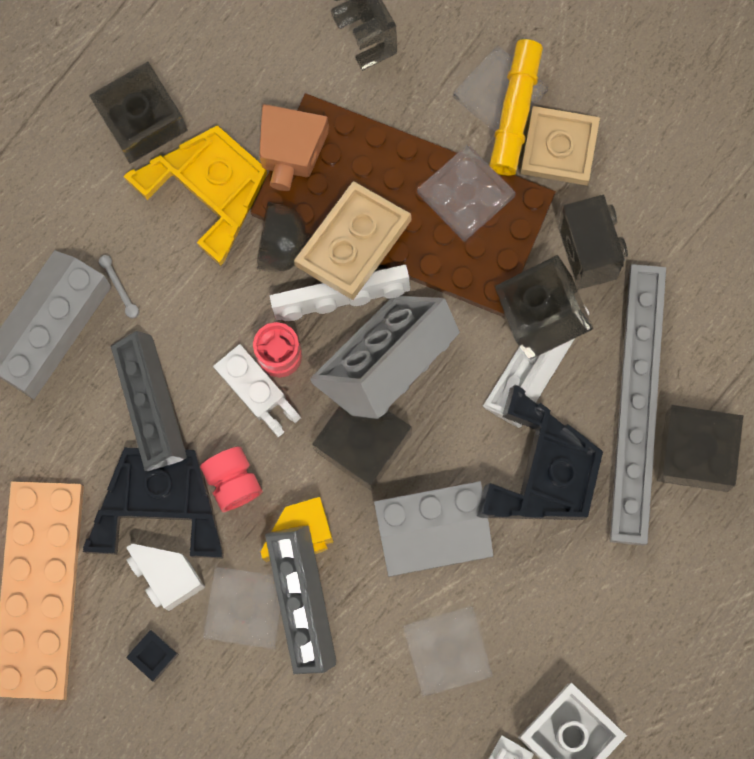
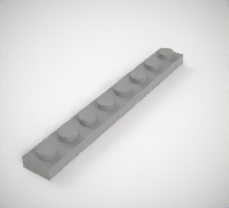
(638, 405)

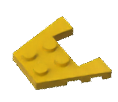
(217, 174)

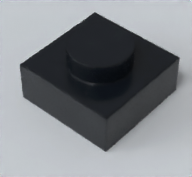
(152, 656)

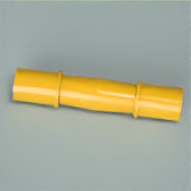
(516, 107)

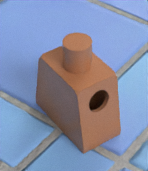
(290, 143)

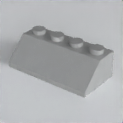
(48, 321)
(387, 355)

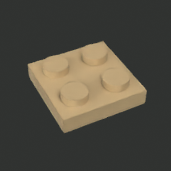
(560, 145)

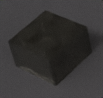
(138, 112)
(592, 241)
(543, 307)
(362, 444)
(700, 448)

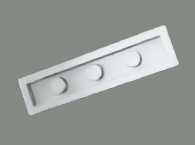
(324, 299)

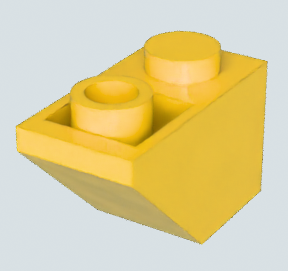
(305, 513)

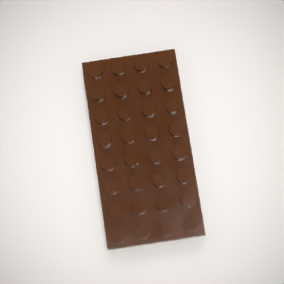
(394, 168)

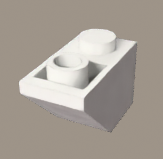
(167, 573)

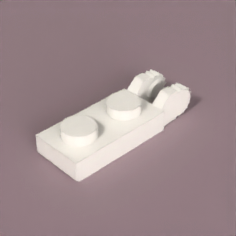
(254, 387)

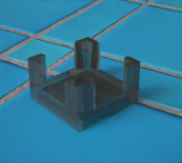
(376, 28)

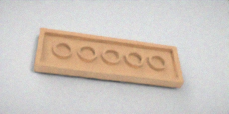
(39, 589)

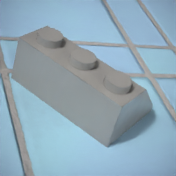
(433, 529)

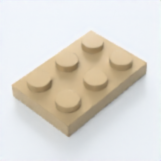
(353, 240)

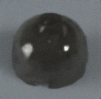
(281, 238)

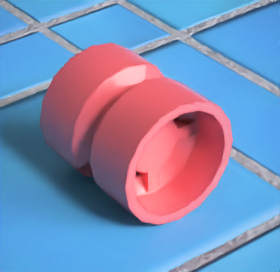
(277, 349)
(230, 477)

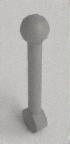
(131, 310)

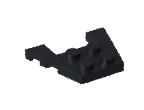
(558, 471)
(161, 493)

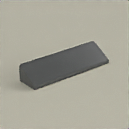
(148, 401)
(301, 600)

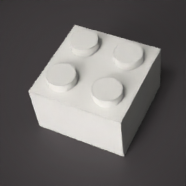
(572, 729)

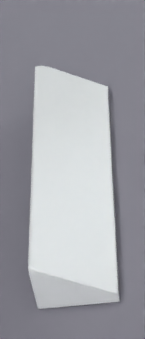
(528, 374)

